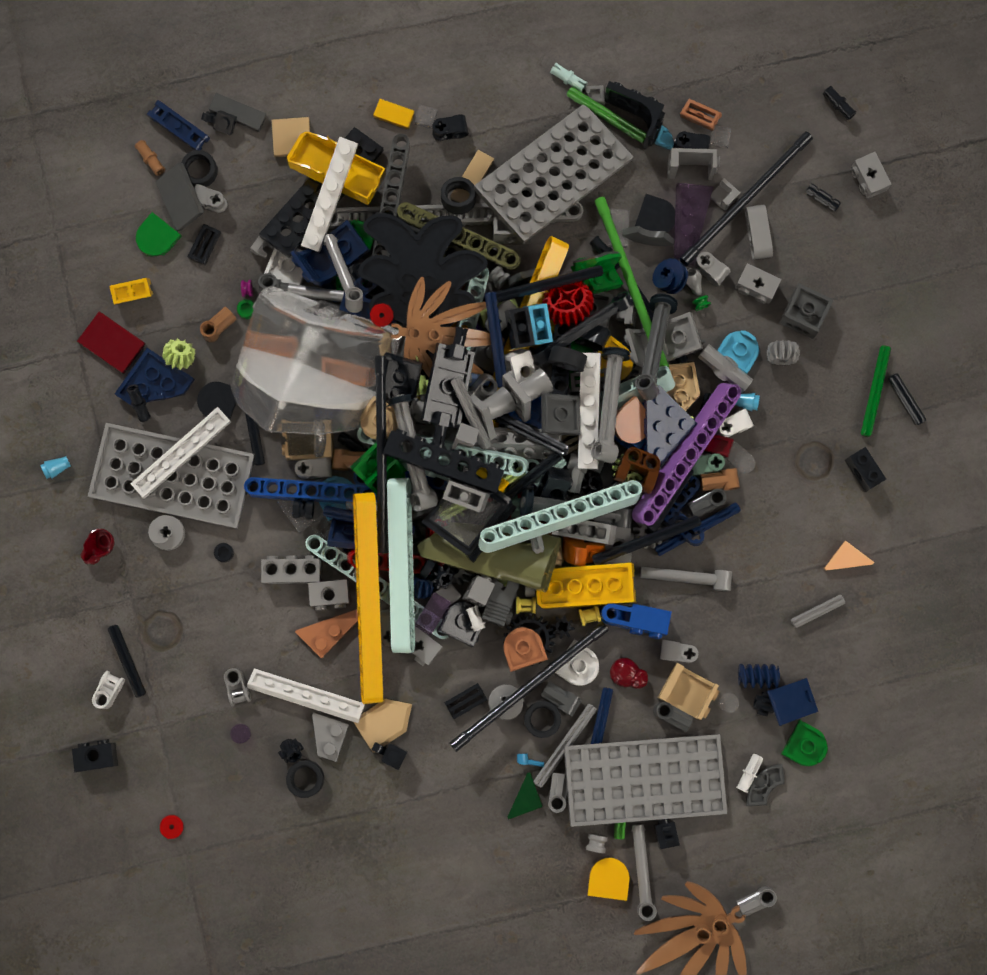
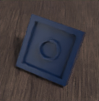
(341, 535)

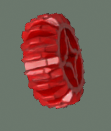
(567, 298)

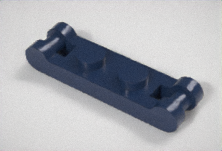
(178, 125)

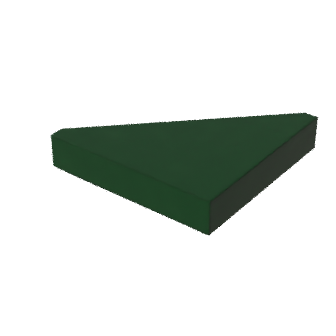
(526, 799)

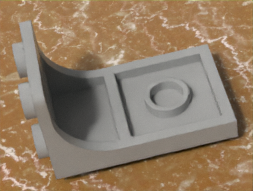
(679, 340)

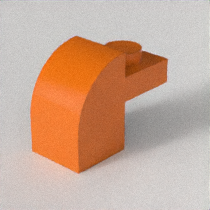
(579, 552)

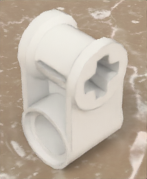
(736, 423)
(108, 689)

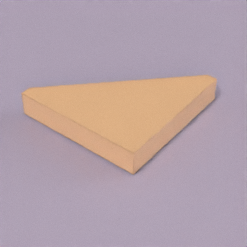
(847, 557)

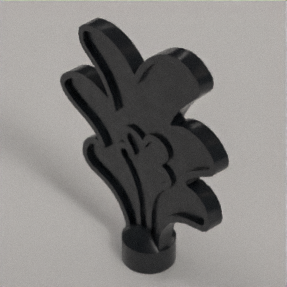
(419, 257)

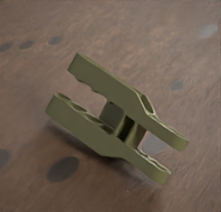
(467, 240)

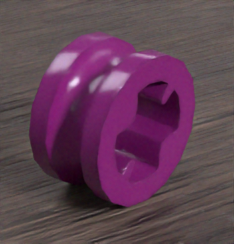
(246, 288)

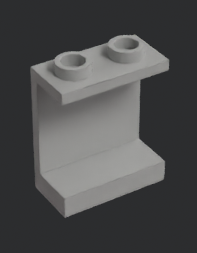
(684, 156)

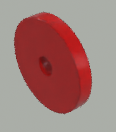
(375, 315)
(165, 826)

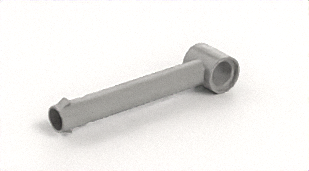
(353, 295)
(720, 580)
(642, 871)

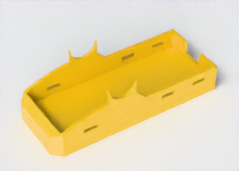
(313, 155)
(589, 586)

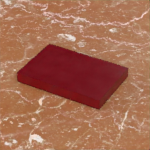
(111, 342)

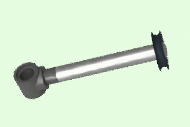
(306, 291)

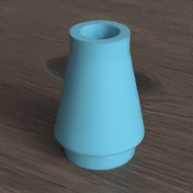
(748, 401)
(54, 467)

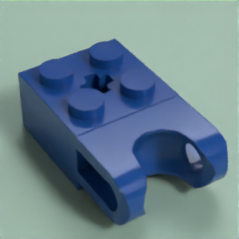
(638, 619)

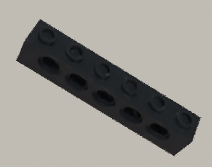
(489, 484)

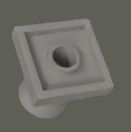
(527, 391)
(493, 407)

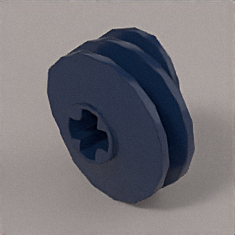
(670, 276)

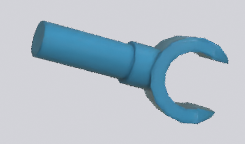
(523, 760)

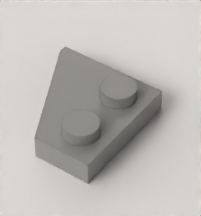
(329, 736)

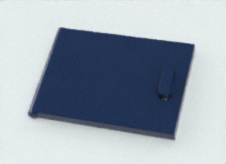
(792, 702)

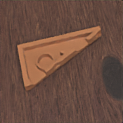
(327, 633)

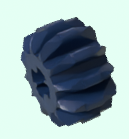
(422, 587)

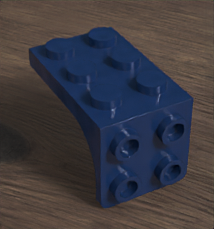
(318, 266)

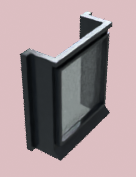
(463, 526)

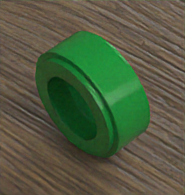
(245, 309)

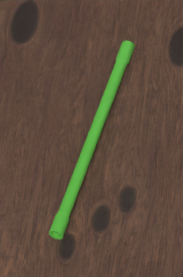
(604, 213)

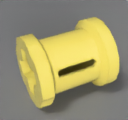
(525, 605)
(589, 615)

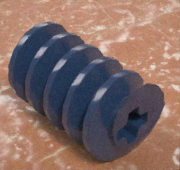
(758, 675)

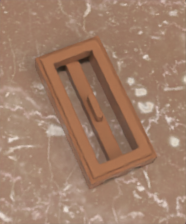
(694, 119)

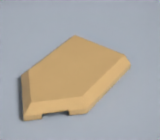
(686, 384)
(384, 722)

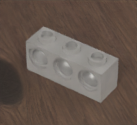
(589, 531)
(298, 577)

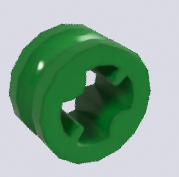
(701, 303)

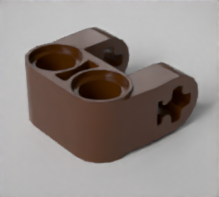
(639, 467)

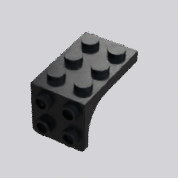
(633, 102)

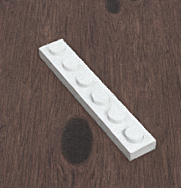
(329, 194)
(589, 410)
(180, 452)
(305, 695)

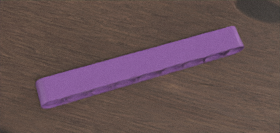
(687, 453)

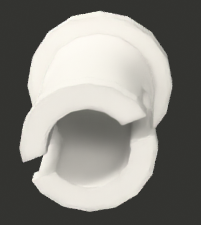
(475, 618)

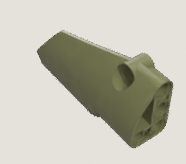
(513, 563)

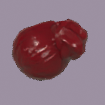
(97, 545)
(627, 674)

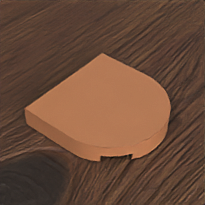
(630, 421)
(523, 648)

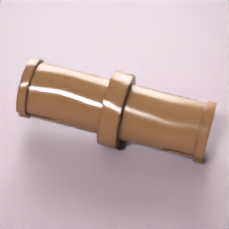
(150, 157)

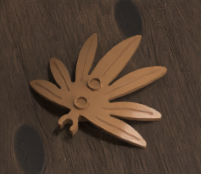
(424, 332)
(710, 928)

